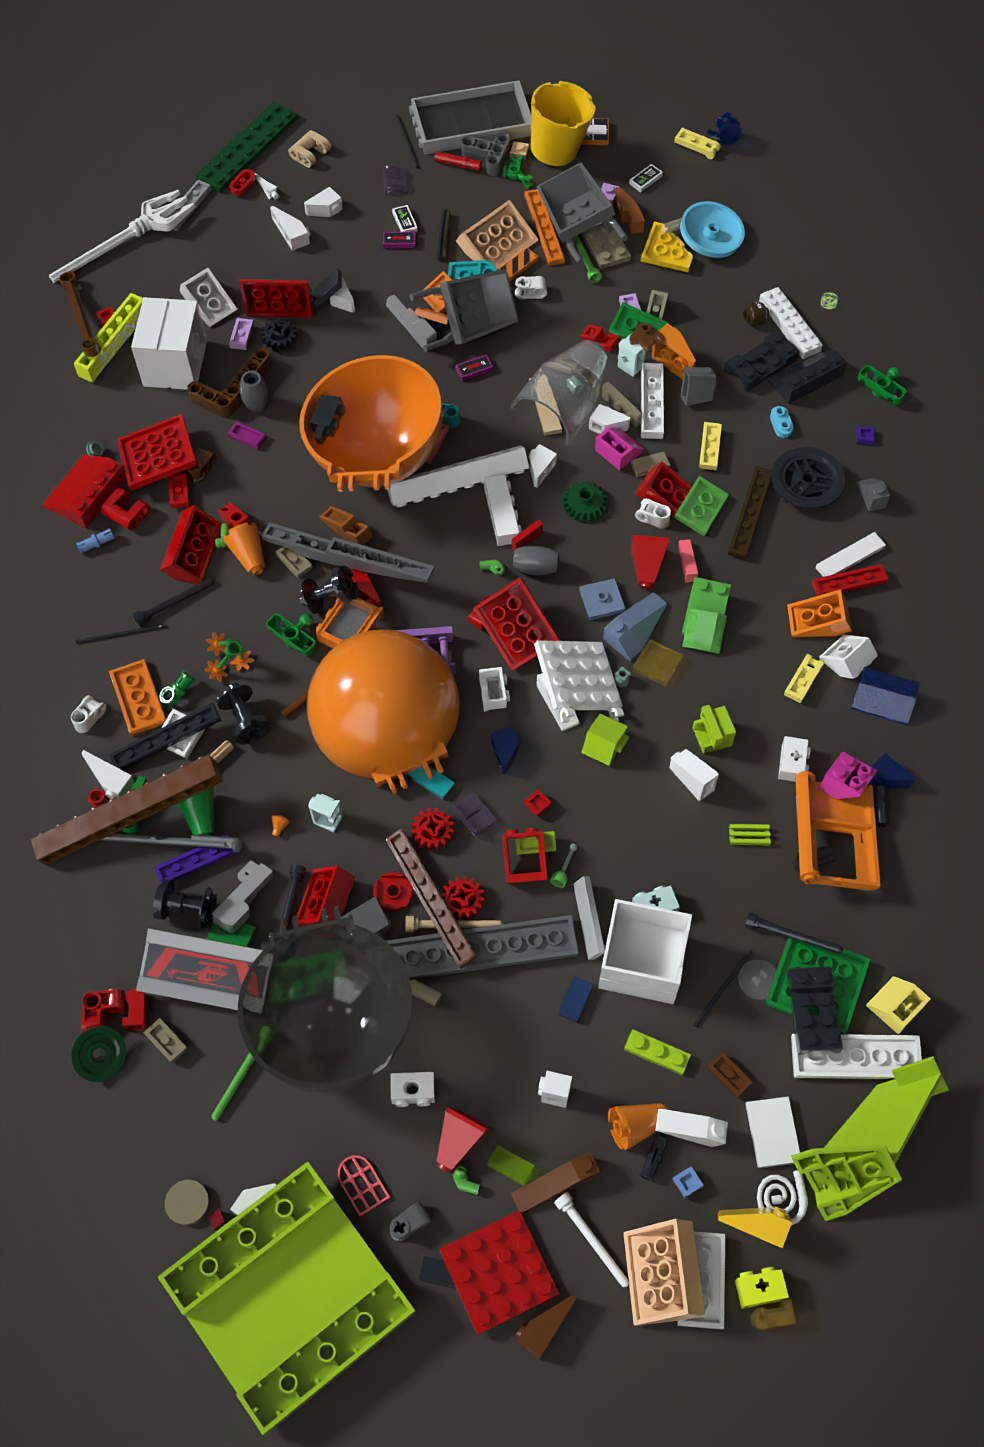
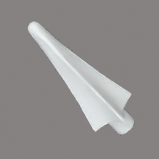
(269, 188)

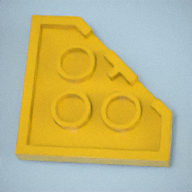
(666, 250)

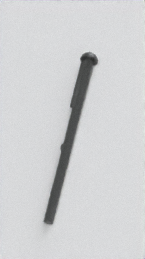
(195, 840)

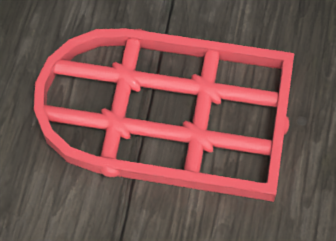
(360, 1193)

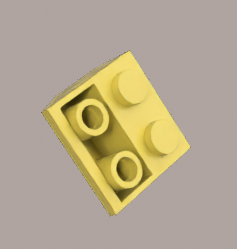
(898, 1003)

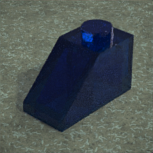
(506, 746)
(891, 774)

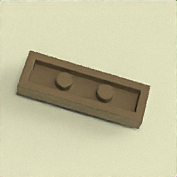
(621, 404)

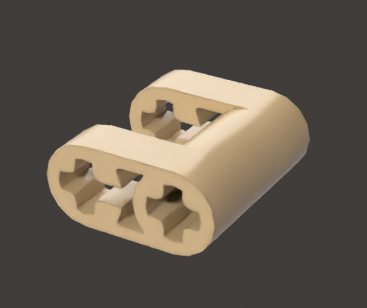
(300, 150)

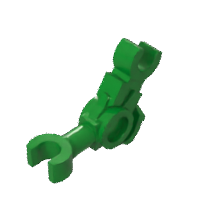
(514, 171)

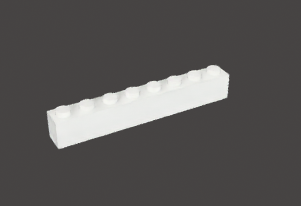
(457, 475)

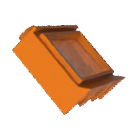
(348, 620)

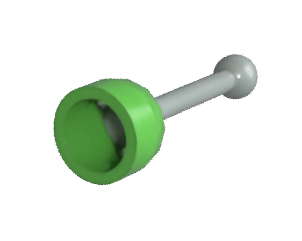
(559, 878)

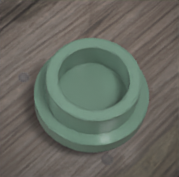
(95, 448)

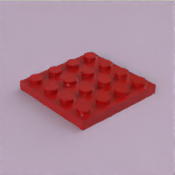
(156, 452)
(498, 1272)

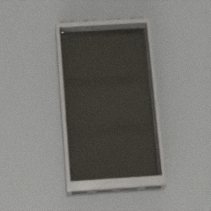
(474, 112)

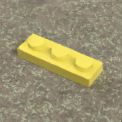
(710, 446)

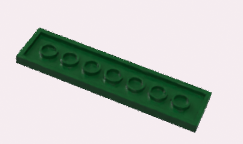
(247, 146)

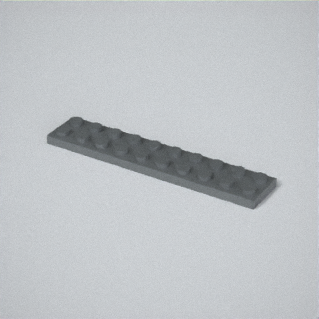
(494, 946)

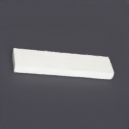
(851, 555)

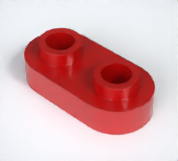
(242, 182)

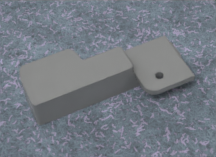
(416, 326)
(235, 908)

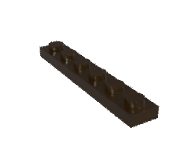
(750, 512)

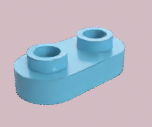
(780, 420)

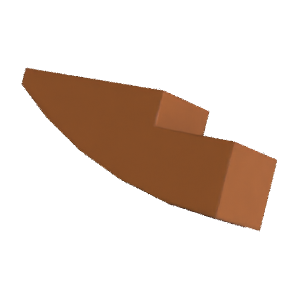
(629, 211)
(346, 525)

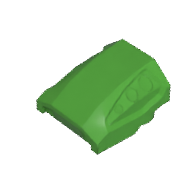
(704, 630)

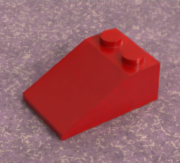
(664, 487)

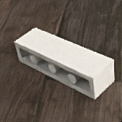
(501, 509)

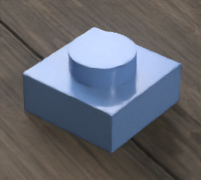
(687, 1182)

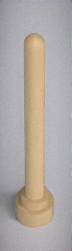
(413, 923)

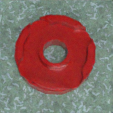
(396, 902)

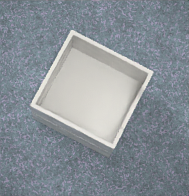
(169, 342)
(645, 951)

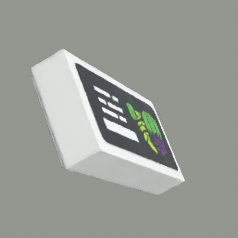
(645, 178)
(404, 219)

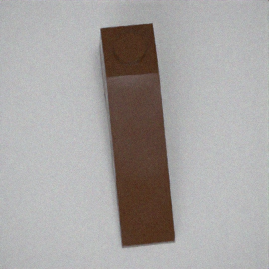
(556, 1182)

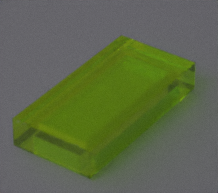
(511, 1165)

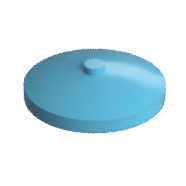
(712, 229)

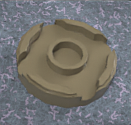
(187, 1202)

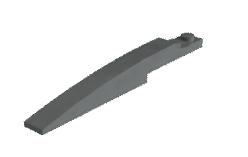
(347, 553)

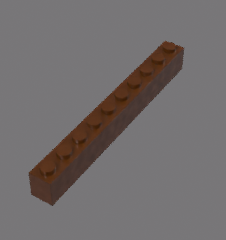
(126, 810)

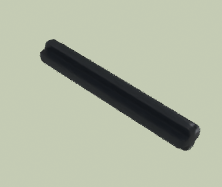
(443, 235)

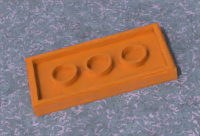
(137, 697)

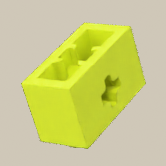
(774, 1291)

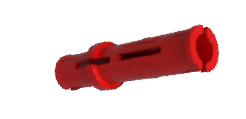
(464, 162)

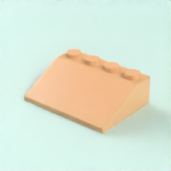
(497, 236)
(663, 1273)

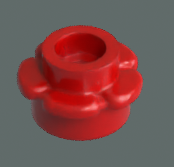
(95, 794)

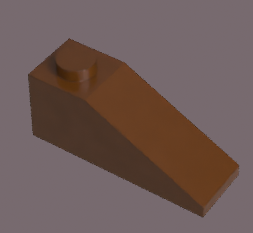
(542, 1329)

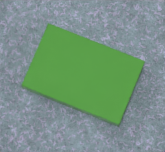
(701, 505)

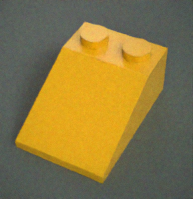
(764, 1223)

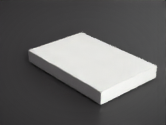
(772, 1131)

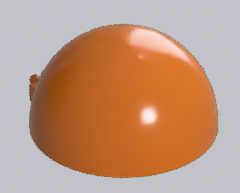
(387, 423)
(383, 706)

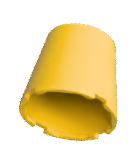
(559, 121)

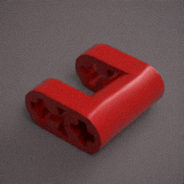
(114, 509)

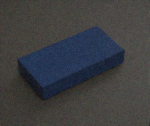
(575, 999)

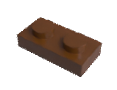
(729, 1074)

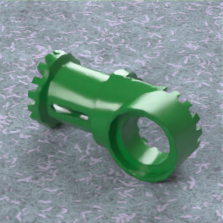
(178, 689)

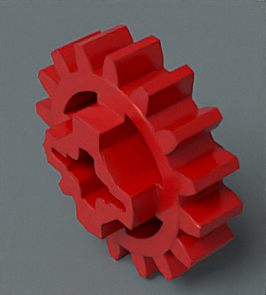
(441, 825)
(470, 895)

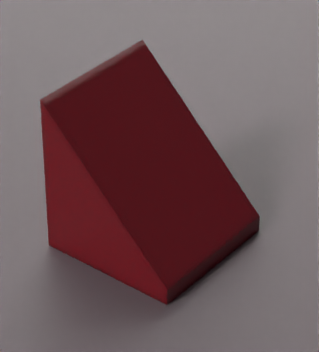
(217, 1219)

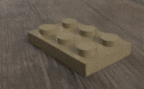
(605, 247)

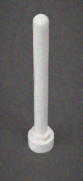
(566, 1204)

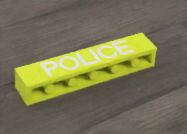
(110, 338)

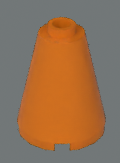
(246, 546)
(633, 1123)

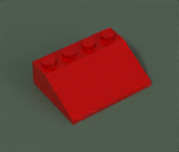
(277, 298)
(86, 489)
(515, 623)

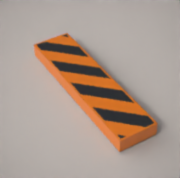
(519, 263)

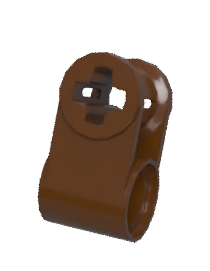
(205, 461)

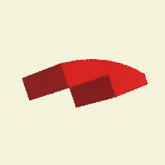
(597, 334)

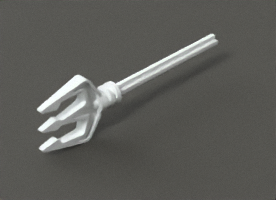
(150, 219)

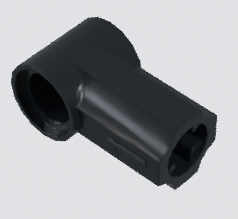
(824, 856)

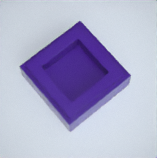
(865, 435)

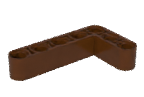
(228, 400)

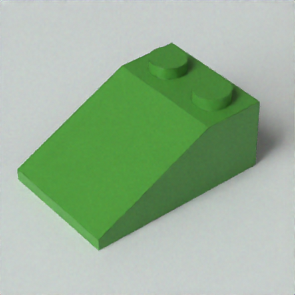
(707, 596)

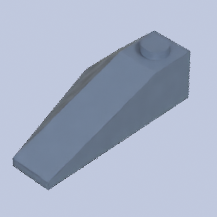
(634, 626)

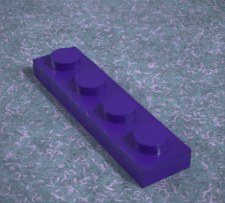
(191, 862)

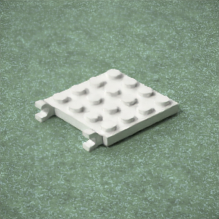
(578, 678)

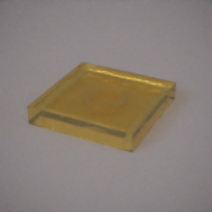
(657, 662)

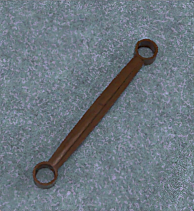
(89, 345)

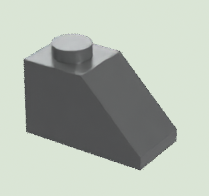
(874, 493)

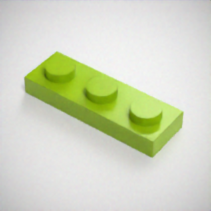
(657, 1052)

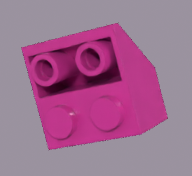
(617, 447)
(847, 777)

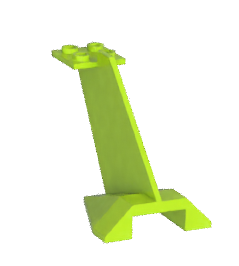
(865, 1149)

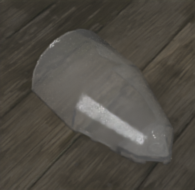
(569, 384)

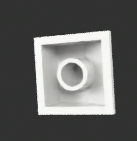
(849, 655)

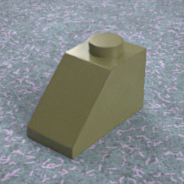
(658, 303)

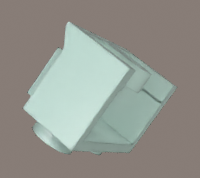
(325, 812)

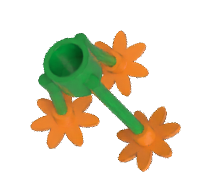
(232, 650)

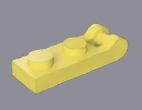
(697, 143)
(803, 678)

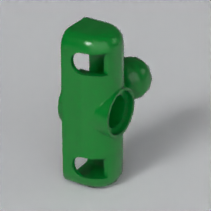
(883, 385)
(300, 638)

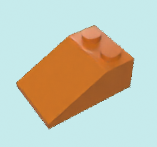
(674, 352)
(820, 616)

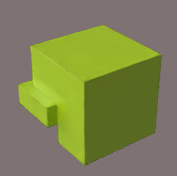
(714, 729)
(605, 739)

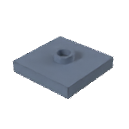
(602, 599)

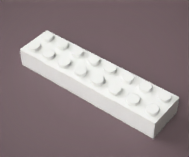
(791, 323)
(652, 401)

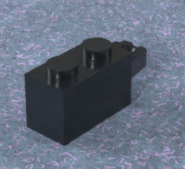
(327, 417)

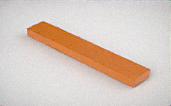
(544, 228)

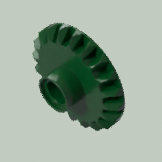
(585, 509)
(111, 1057)

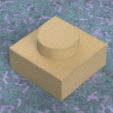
(519, 149)

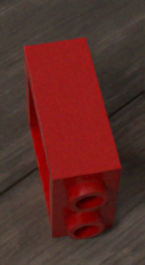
(523, 877)

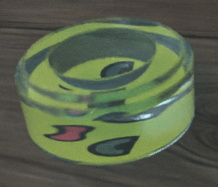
(829, 300)

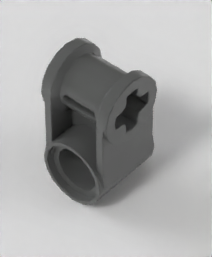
(413, 1220)

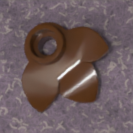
(646, 336)

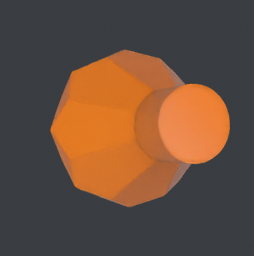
(279, 823)

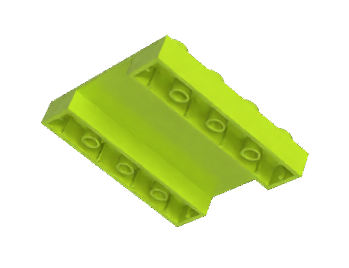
(286, 1297)

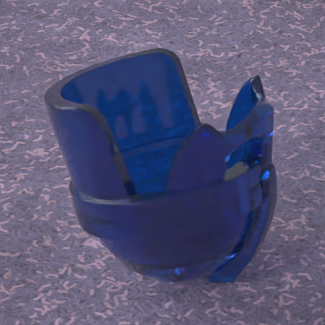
(729, 130)

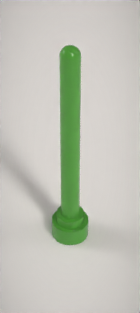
(593, 273)
(233, 1087)

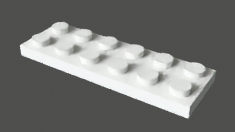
(860, 1058)

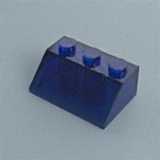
(885, 695)

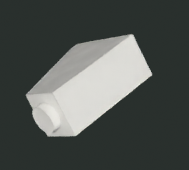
(694, 773)

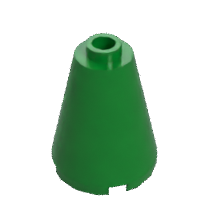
(199, 812)

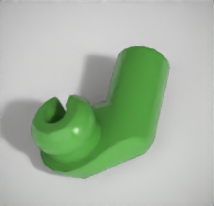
(224, 530)
(493, 565)
(463, 1183)

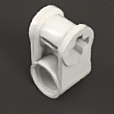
(532, 287)
(654, 513)
(89, 712)

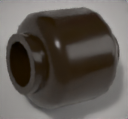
(755, 313)

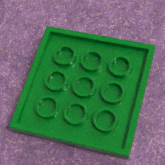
(847, 974)

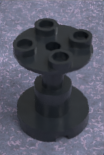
(340, 586)
(249, 724)
(169, 900)

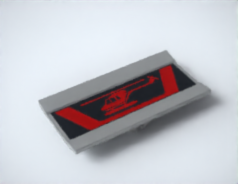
(194, 968)

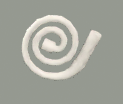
(777, 1199)

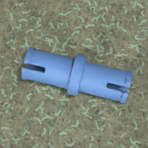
(95, 541)

